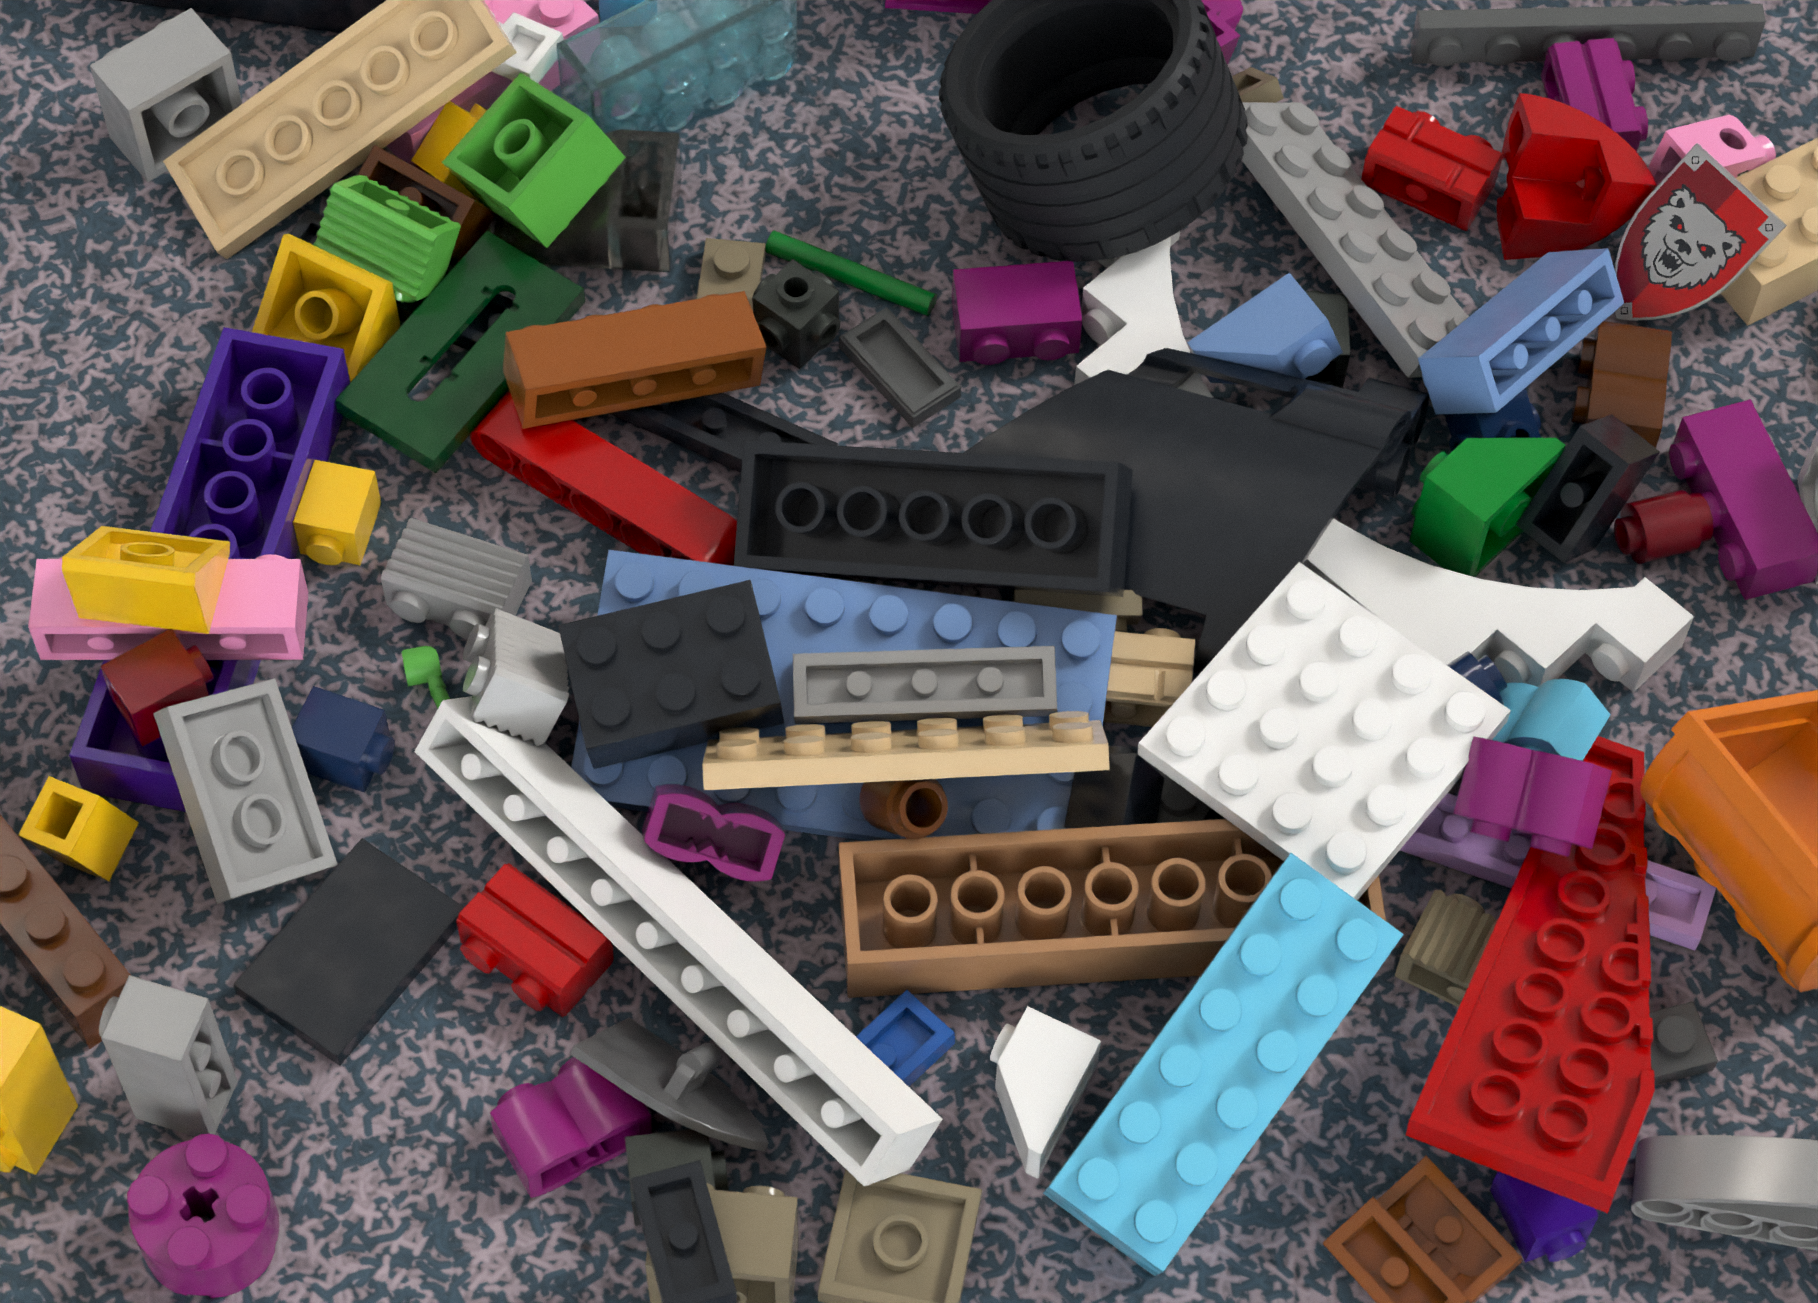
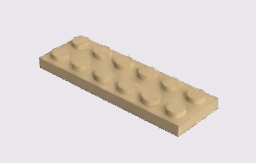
(331, 113)
(929, 752)

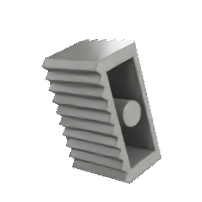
(452, 578)
(516, 676)

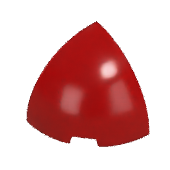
(1565, 180)

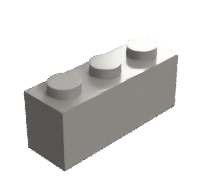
(168, 1056)

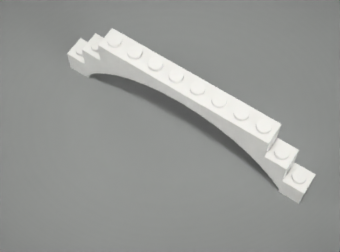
(1521, 628)

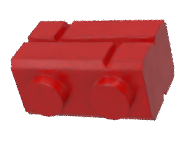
(1431, 167)
(533, 941)

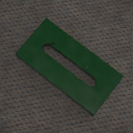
(438, 425)

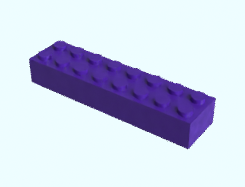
(235, 480)

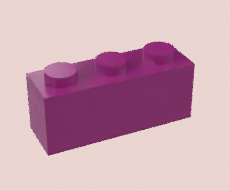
(1755, 508)

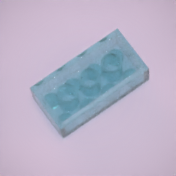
(675, 59)

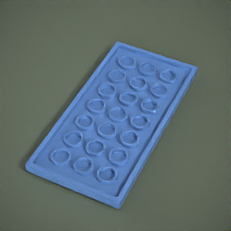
(852, 616)

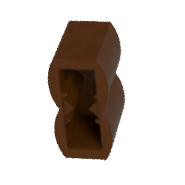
(1625, 377)

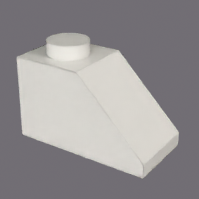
(1040, 1081)

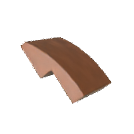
(1422, 1243)

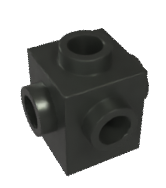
(796, 312)

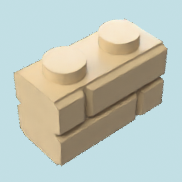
(1147, 675)

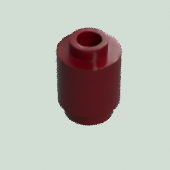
(1663, 526)

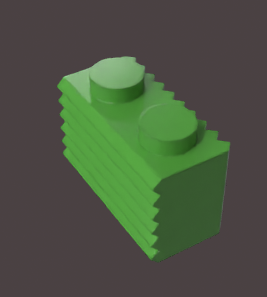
(388, 236)

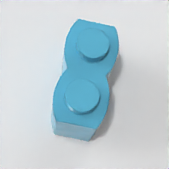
(1553, 718)

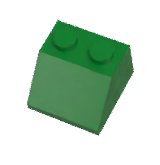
(1478, 497)

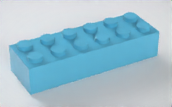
(1223, 1065)

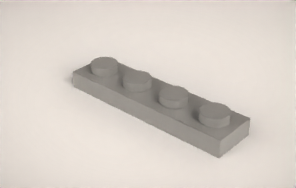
(924, 684)

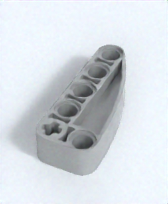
(1731, 1186)

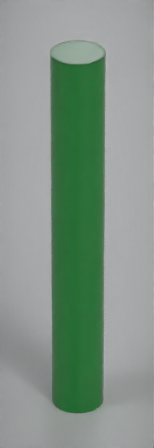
(851, 273)

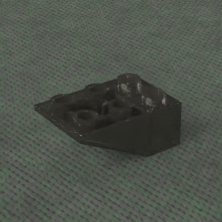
(627, 219)

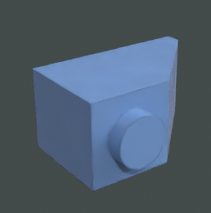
(1272, 332)

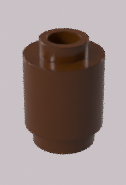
(904, 806)

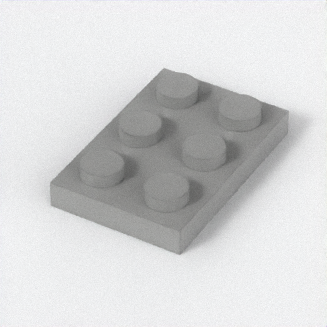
(245, 789)

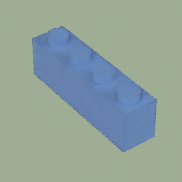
(1521, 332)

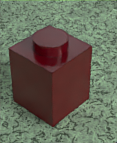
(153, 678)

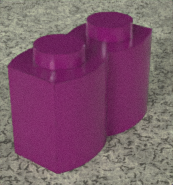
(1532, 794)
(731, 836)
(565, 1126)

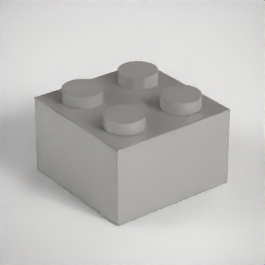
(165, 90)

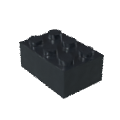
(670, 673)

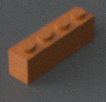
(633, 359)

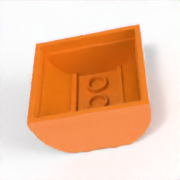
(1745, 807)

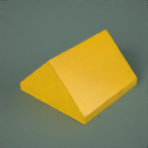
(327, 303)
(146, 578)

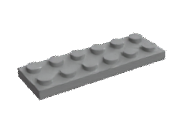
(1349, 231)

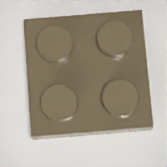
(899, 1241)

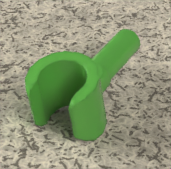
(423, 667)

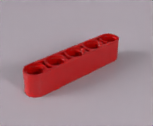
(606, 487)

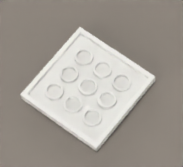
(1323, 732)

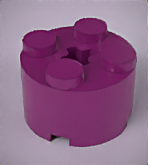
(198, 1181)

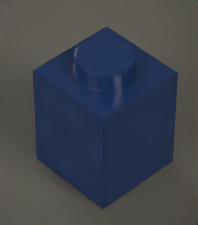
(343, 739)

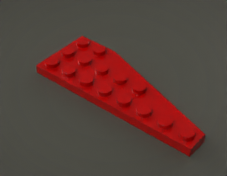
(1556, 1025)

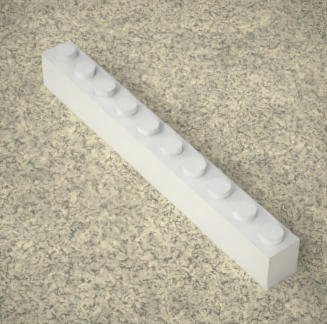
(684, 944)

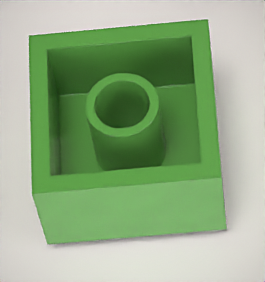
(534, 159)

